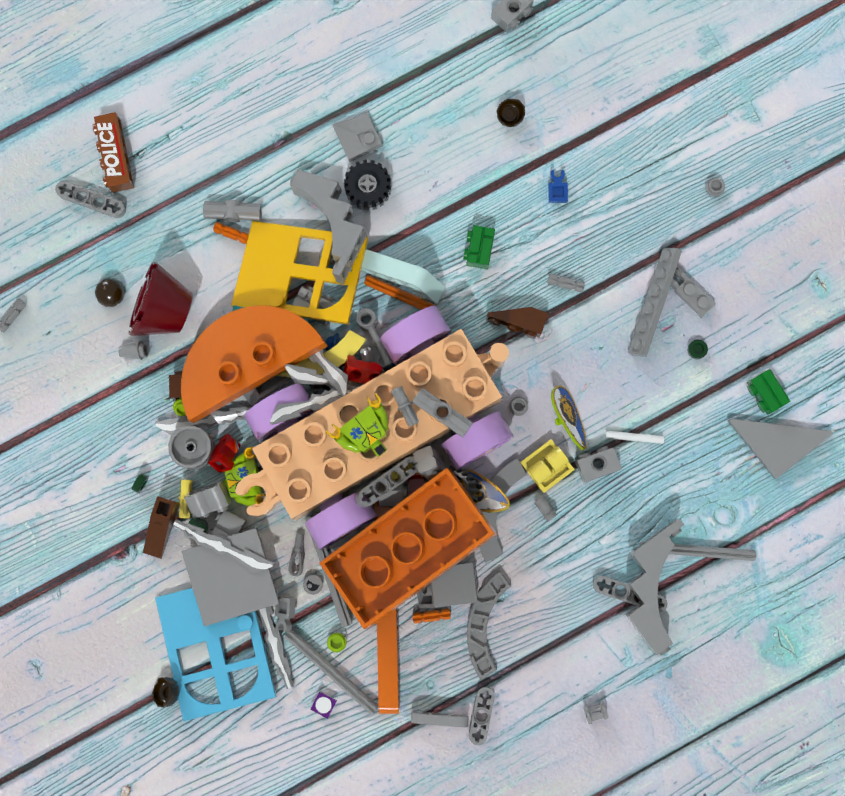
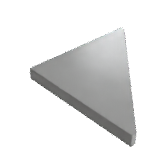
(778, 445)

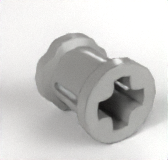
(589, 710)

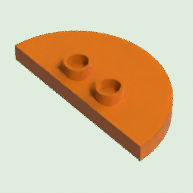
(242, 354)

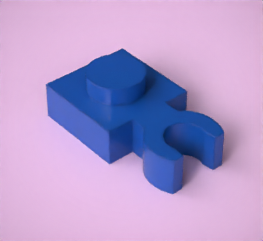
(557, 190)

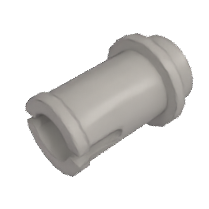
(545, 509)

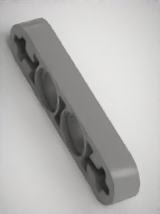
(90, 200)
(387, 481)
(629, 595)

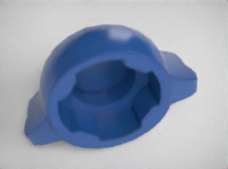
(332, 341)

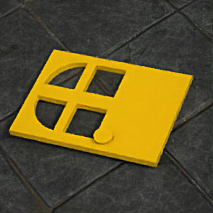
(271, 265)

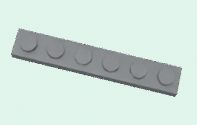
(654, 302)

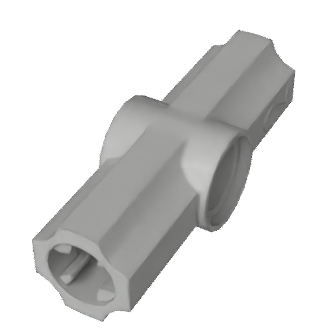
(232, 211)
(453, 420)

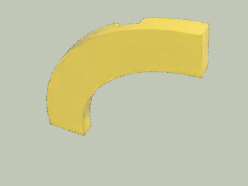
(337, 355)

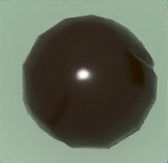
(511, 112)
(110, 292)
(165, 692)

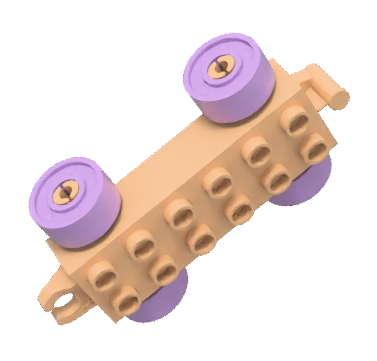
(313, 471)

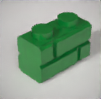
(480, 247)
(768, 392)

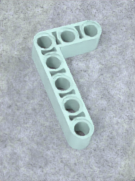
(405, 274)

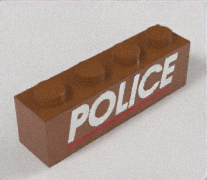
(113, 152)

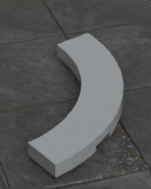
(504, 480)
(478, 623)

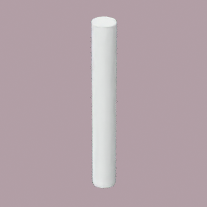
(634, 437)

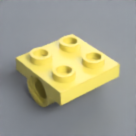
(547, 465)

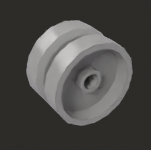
(188, 437)

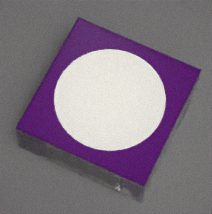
(323, 704)

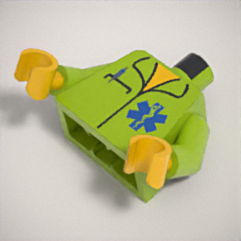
(364, 430)
(242, 467)

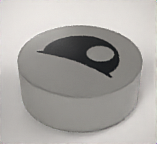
(312, 584)

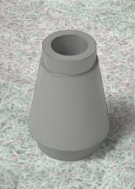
(134, 350)

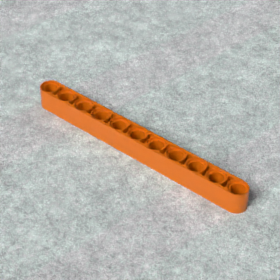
(387, 652)

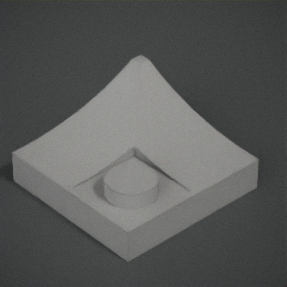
(357, 136)

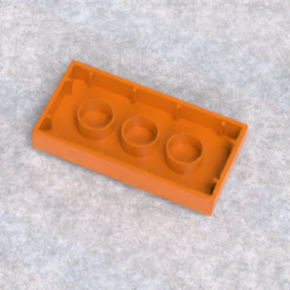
(407, 548)

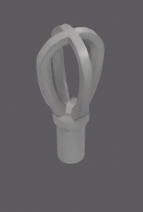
(297, 549)

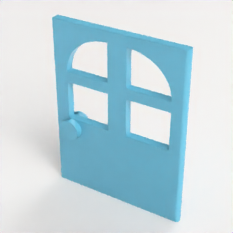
(184, 627)

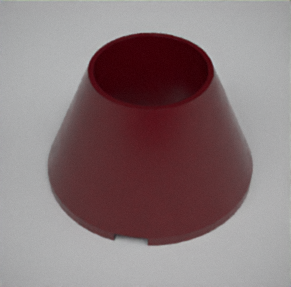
(160, 305)

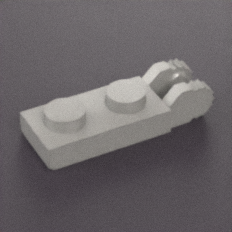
(692, 294)

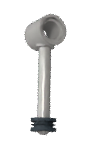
(371, 328)

